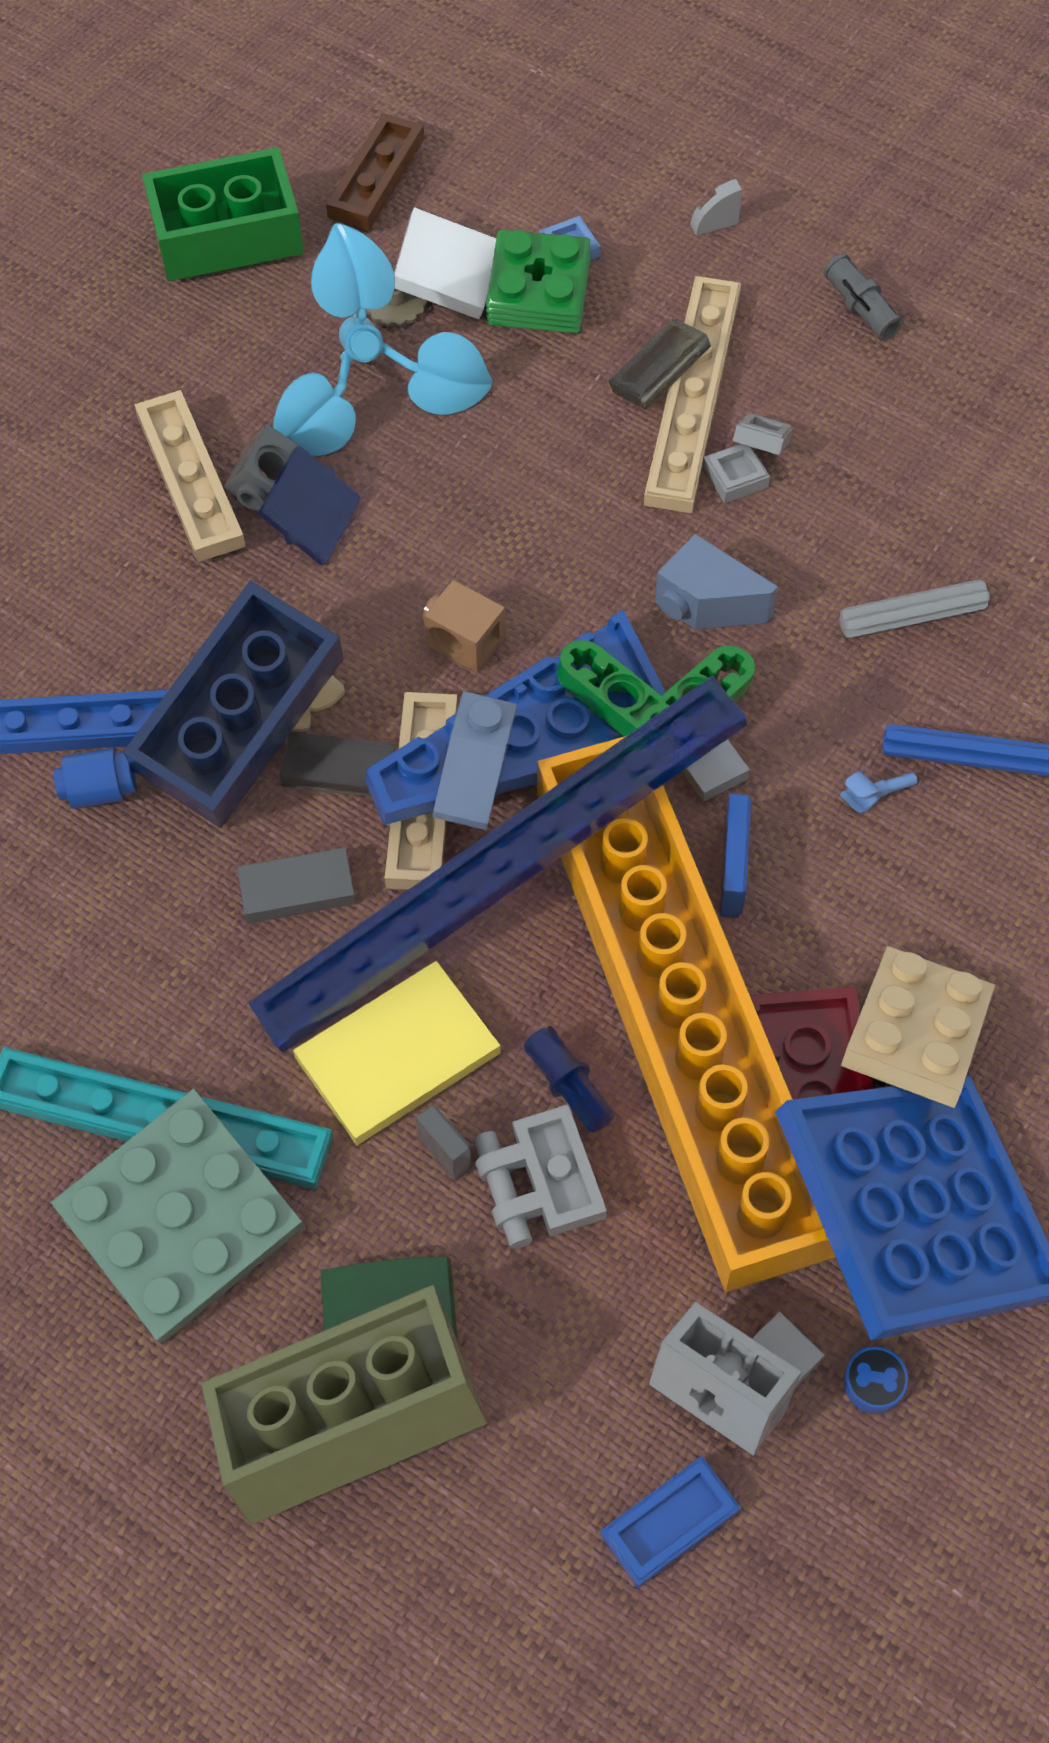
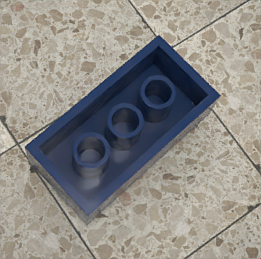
(235, 704)

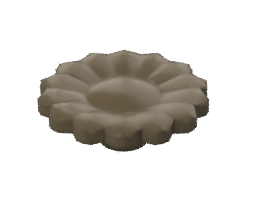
(400, 310)

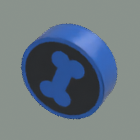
(875, 1380)

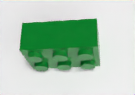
(223, 214)

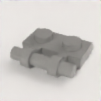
(557, 1170)

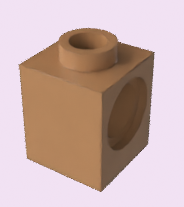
(464, 625)

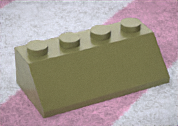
(340, 1405)

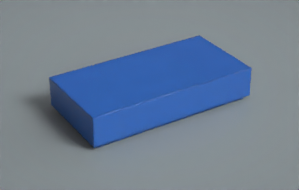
(735, 855)
(669, 1521)

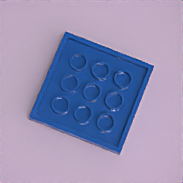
(918, 1206)

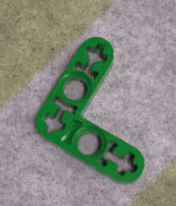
(614, 676)

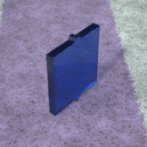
(309, 505)

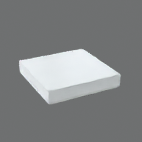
(445, 263)

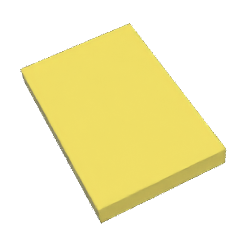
(396, 1052)

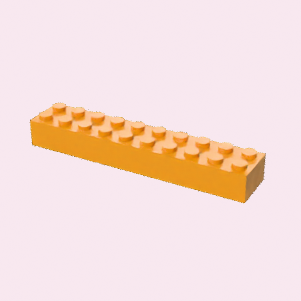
(693, 1035)

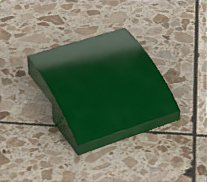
(367, 1286)

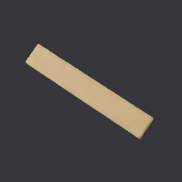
(693, 400)

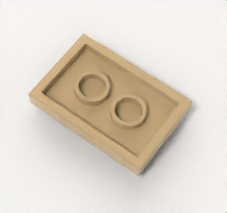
(919, 1026)

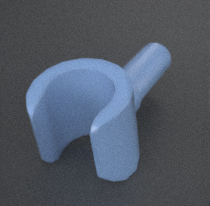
(864, 794)

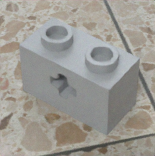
(724, 1377)

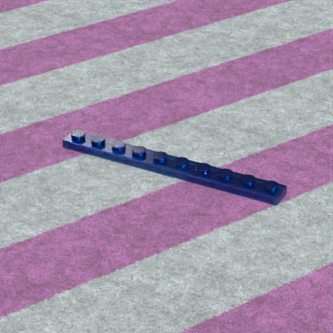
(497, 864)

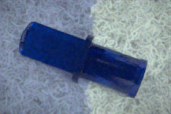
(569, 1078)

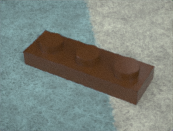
(375, 171)

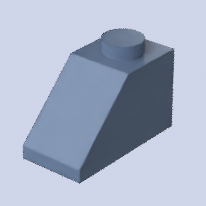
(712, 588)
(474, 760)

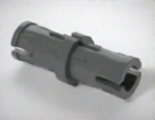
(863, 297)

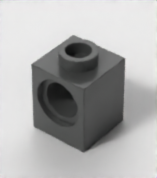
(264, 452)

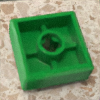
(538, 281)

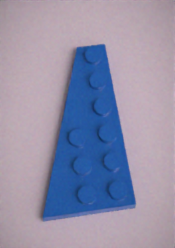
(544, 726)

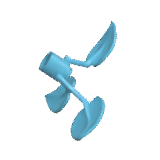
(349, 279)

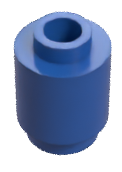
(94, 778)

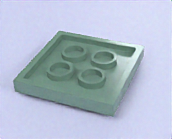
(177, 1216)

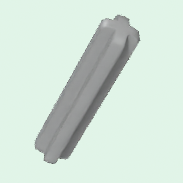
(914, 608)

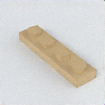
(189, 476)
(418, 843)

